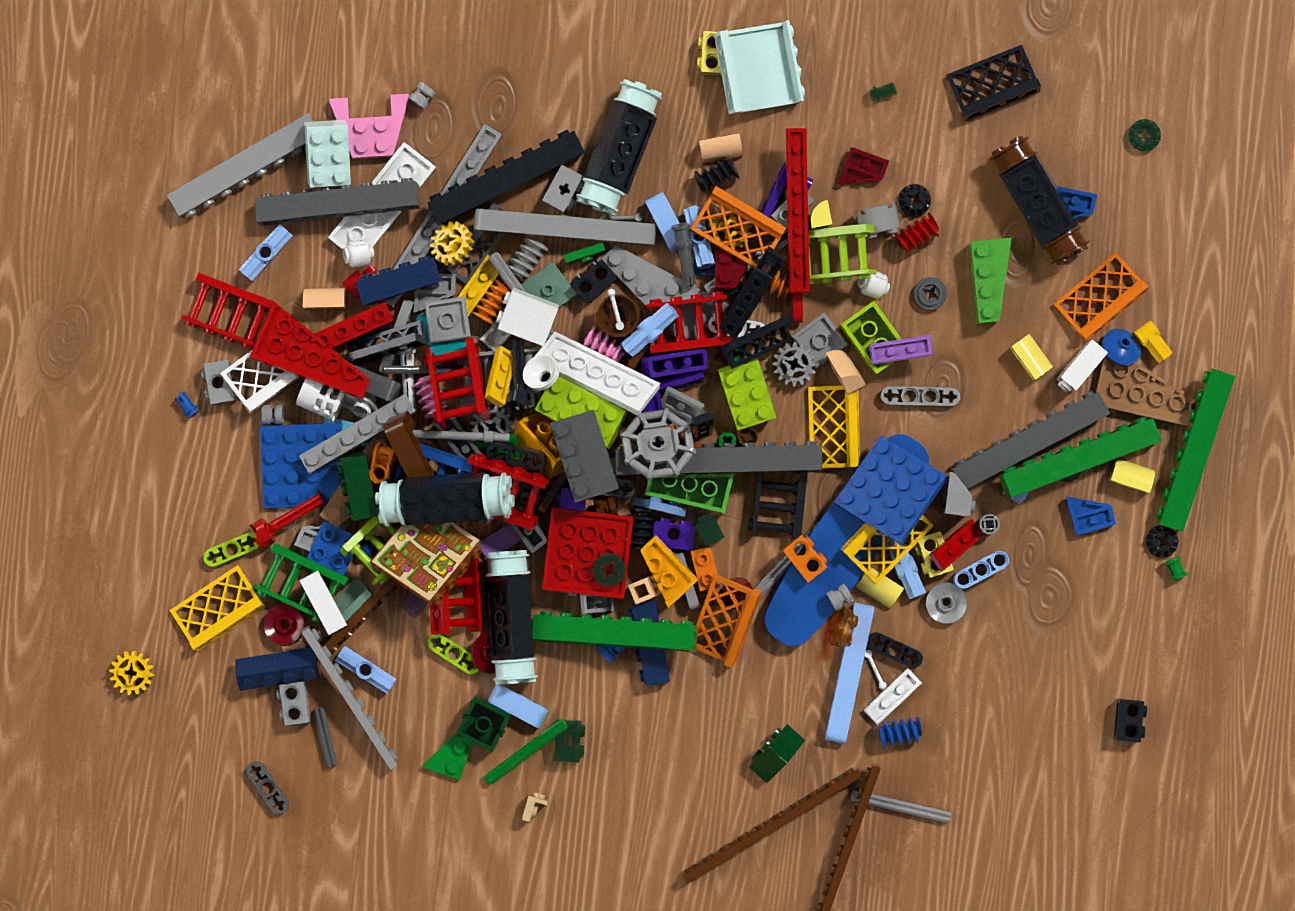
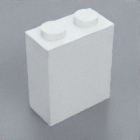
(527, 316)
(1081, 366)

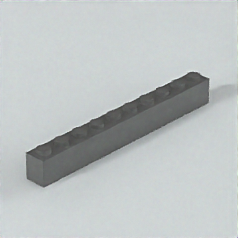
(739, 459)

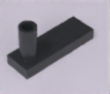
(702, 425)

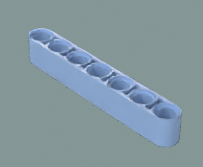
(849, 676)

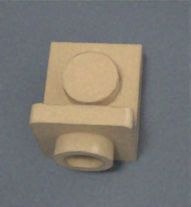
(530, 808)

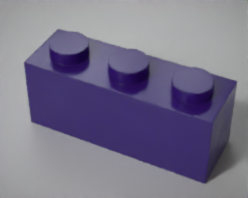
(674, 363)

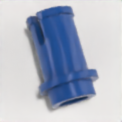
(186, 405)

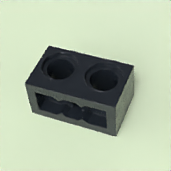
(598, 285)
(1123, 720)

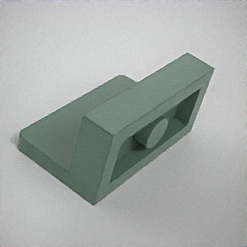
(352, 598)

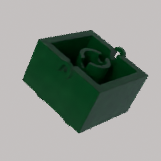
(483, 723)

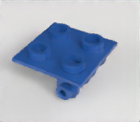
(327, 548)

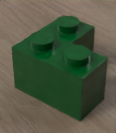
(776, 752)

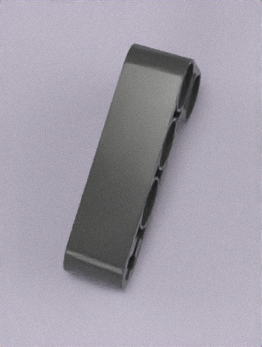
(381, 386)

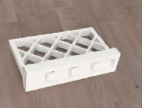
(263, 395)

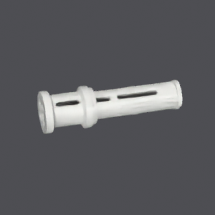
(407, 359)

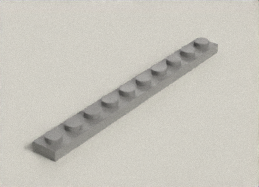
(469, 166)

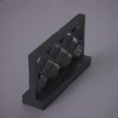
(1004, 96)

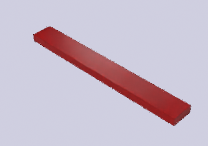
(797, 210)

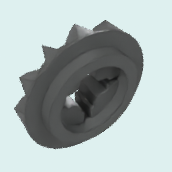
(927, 284)

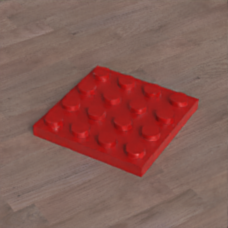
(576, 543)

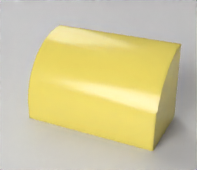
(820, 217)
(1031, 357)
(1132, 475)
(884, 592)

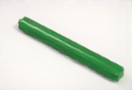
(526, 751)

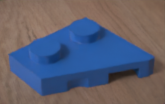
(1079, 202)

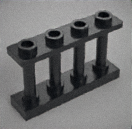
(752, 292)

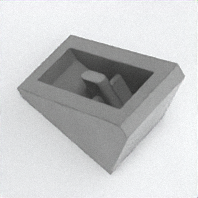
(595, 603)

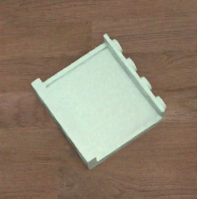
(759, 67)

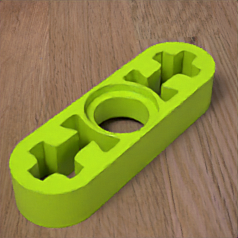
(244, 538)
(438, 649)

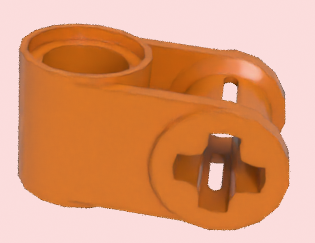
(385, 459)

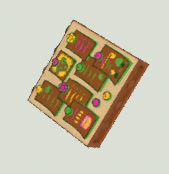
(427, 558)

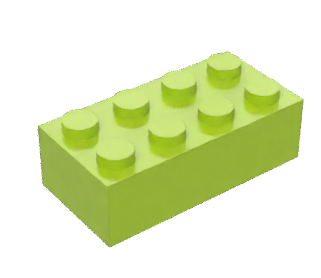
(567, 399)

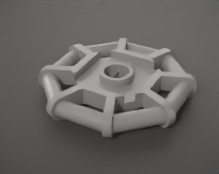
(651, 453)

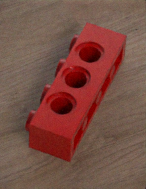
(356, 326)

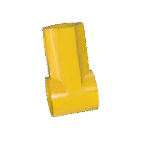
(1149, 337)

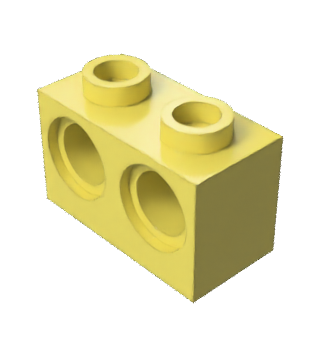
(708, 53)
(920, 550)

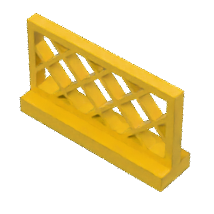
(852, 425)
(864, 536)
(222, 625)

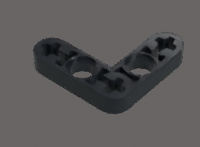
(529, 466)

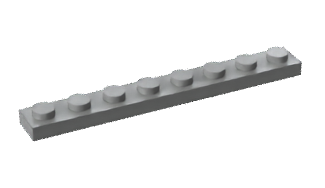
(346, 690)

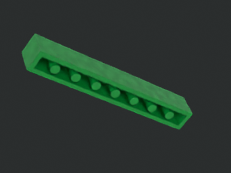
(1196, 449)
(1079, 458)
(615, 633)

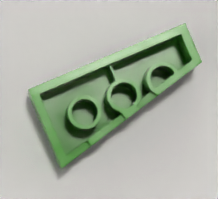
(989, 272)
(695, 490)

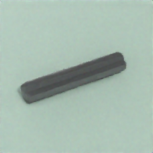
(325, 737)

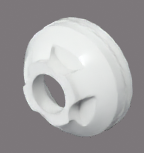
(537, 368)

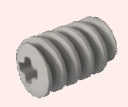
(527, 257)

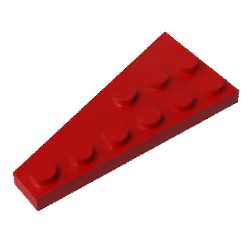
(297, 350)

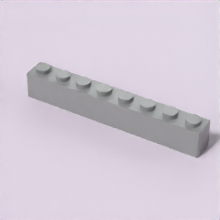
(240, 168)

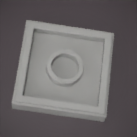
(447, 319)
(821, 338)

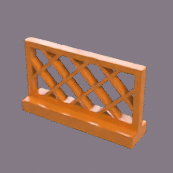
(742, 211)
(1111, 311)
(742, 624)

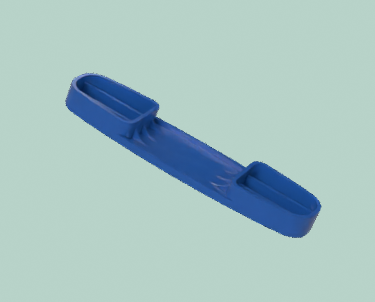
(803, 607)

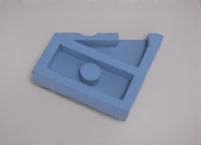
(655, 504)

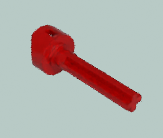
(266, 531)

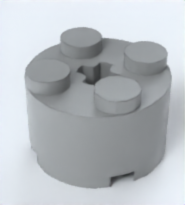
(882, 217)

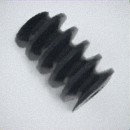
(716, 175)
(640, 527)

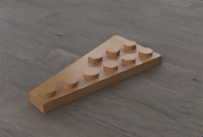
(1143, 393)

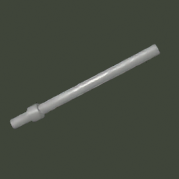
(487, 436)

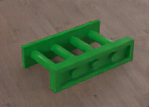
(299, 563)

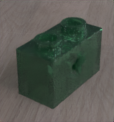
(708, 529)
(576, 751)

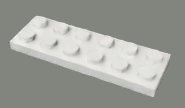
(371, 227)
(600, 374)

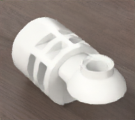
(329, 401)

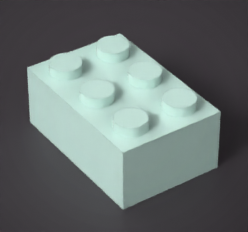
(327, 153)

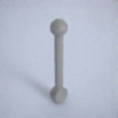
(638, 217)

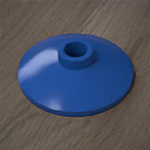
(1118, 352)

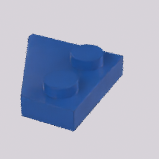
(1089, 515)

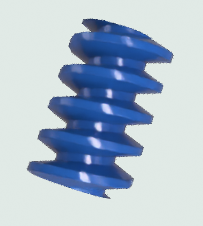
(900, 731)

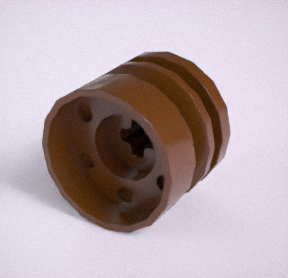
(607, 319)

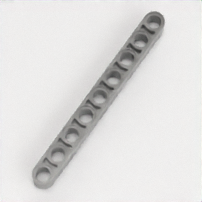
(564, 226)

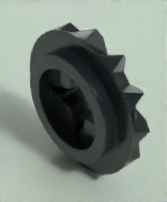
(905, 202)
(1152, 542)

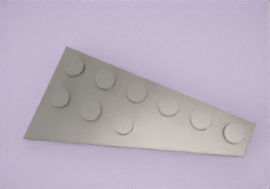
(652, 282)

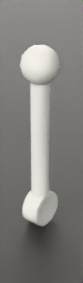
(619, 325)
(882, 685)

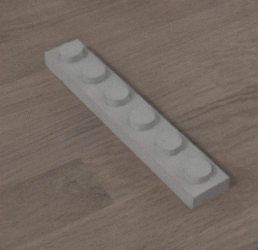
(354, 435)

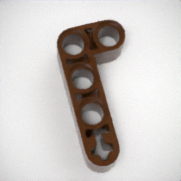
(405, 445)

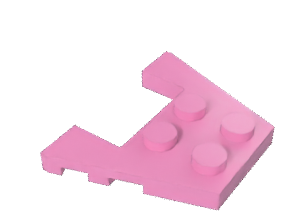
(372, 135)

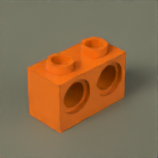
(800, 562)
(704, 567)

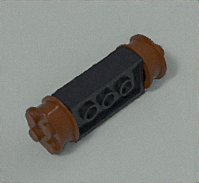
(1039, 200)

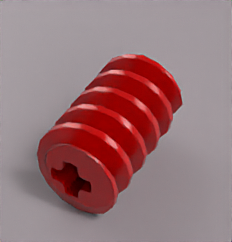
(917, 233)

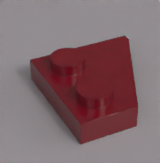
(862, 167)
(729, 269)

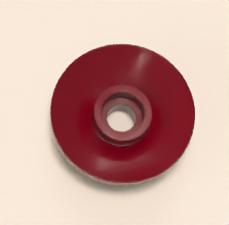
(274, 620)
(482, 662)

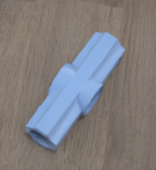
(701, 249)
(256, 262)
(650, 329)
(907, 572)
(354, 661)

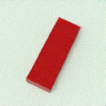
(956, 545)

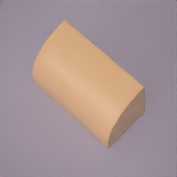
(720, 147)
(324, 298)
(845, 370)

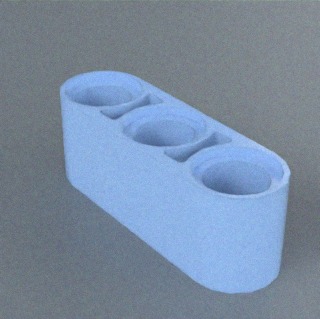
(663, 217)
(988, 562)
(518, 705)

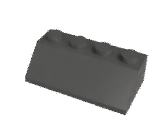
(584, 455)

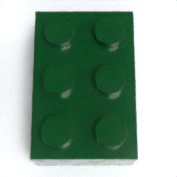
(357, 486)

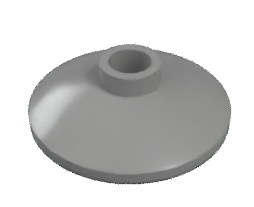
(946, 613)

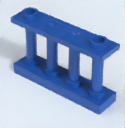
(443, 459)

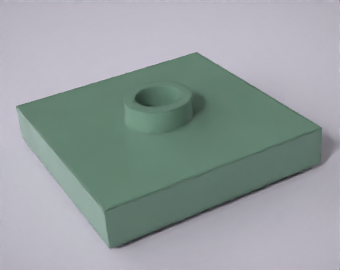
(550, 285)

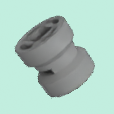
(419, 99)
(272, 415)
(985, 524)
(840, 597)

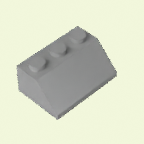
(956, 498)

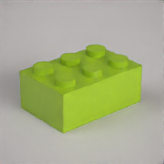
(867, 328)
(746, 394)

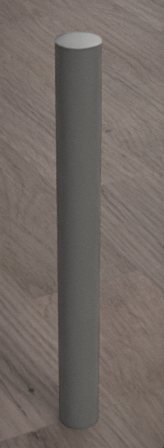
(416, 369)

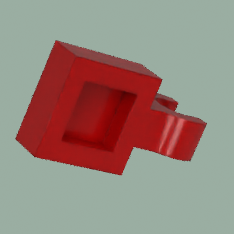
(350, 282)

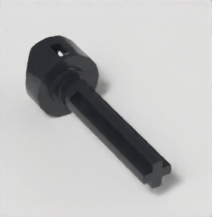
(522, 398)

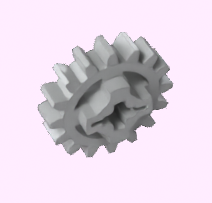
(798, 355)
(499, 414)

